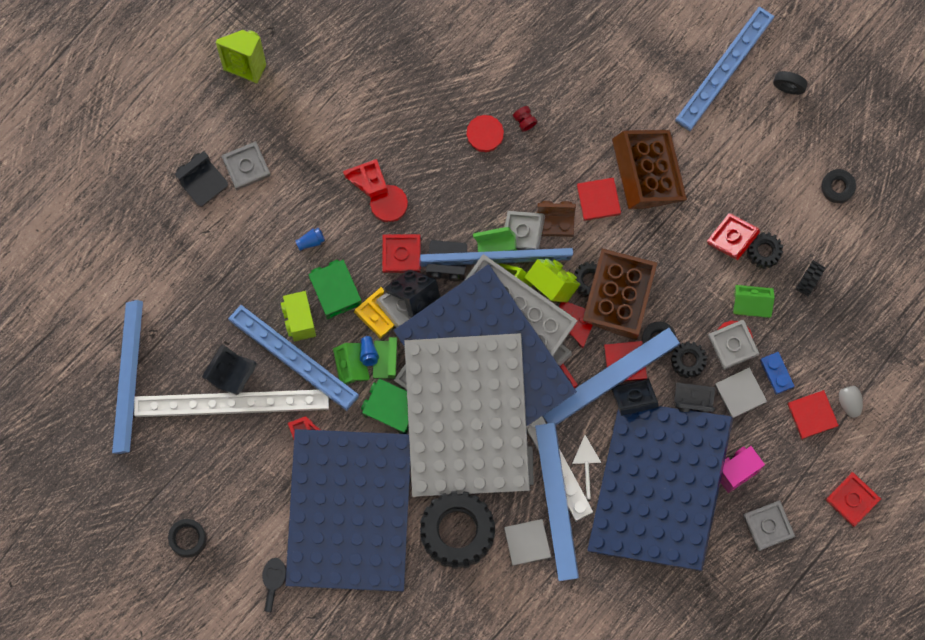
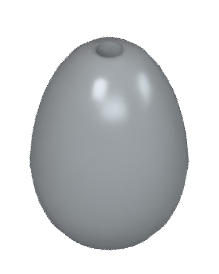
(851, 401)

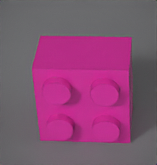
(741, 468)

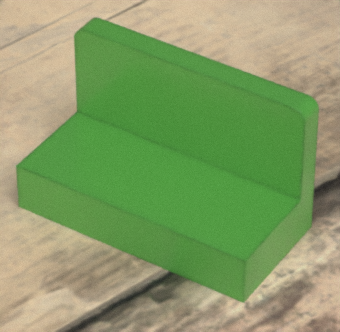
(496, 240)
(753, 301)
(387, 359)
(349, 364)

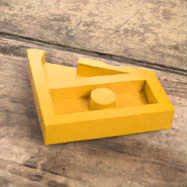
(374, 316)

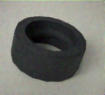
(187, 523)

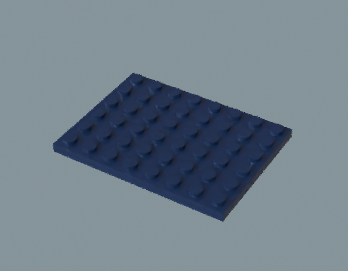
(486, 308)
(661, 487)
(348, 510)

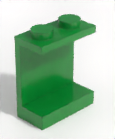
(335, 288)
(387, 405)

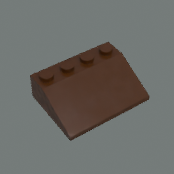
(648, 168)
(620, 293)

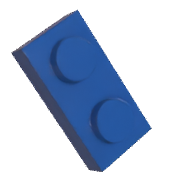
(777, 373)

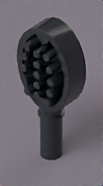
(273, 578)

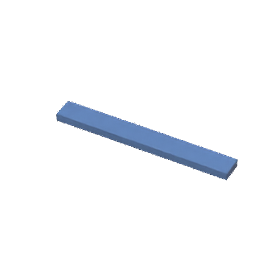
(724, 68)
(496, 256)
(293, 357)
(614, 375)
(127, 377)
(557, 501)

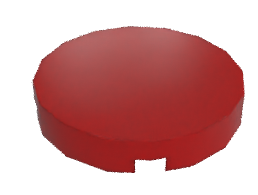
(485, 133)
(389, 205)

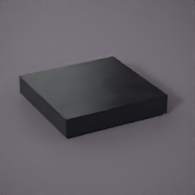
(635, 397)

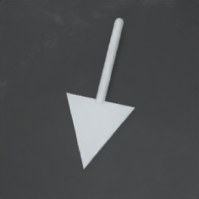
(586, 455)

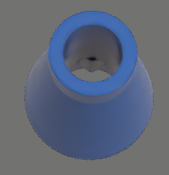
(310, 239)
(368, 352)

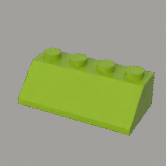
(242, 54)

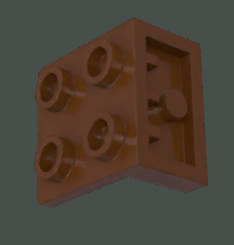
(558, 218)

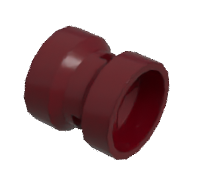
(525, 118)

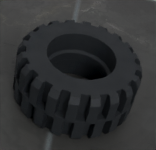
(462, 503)

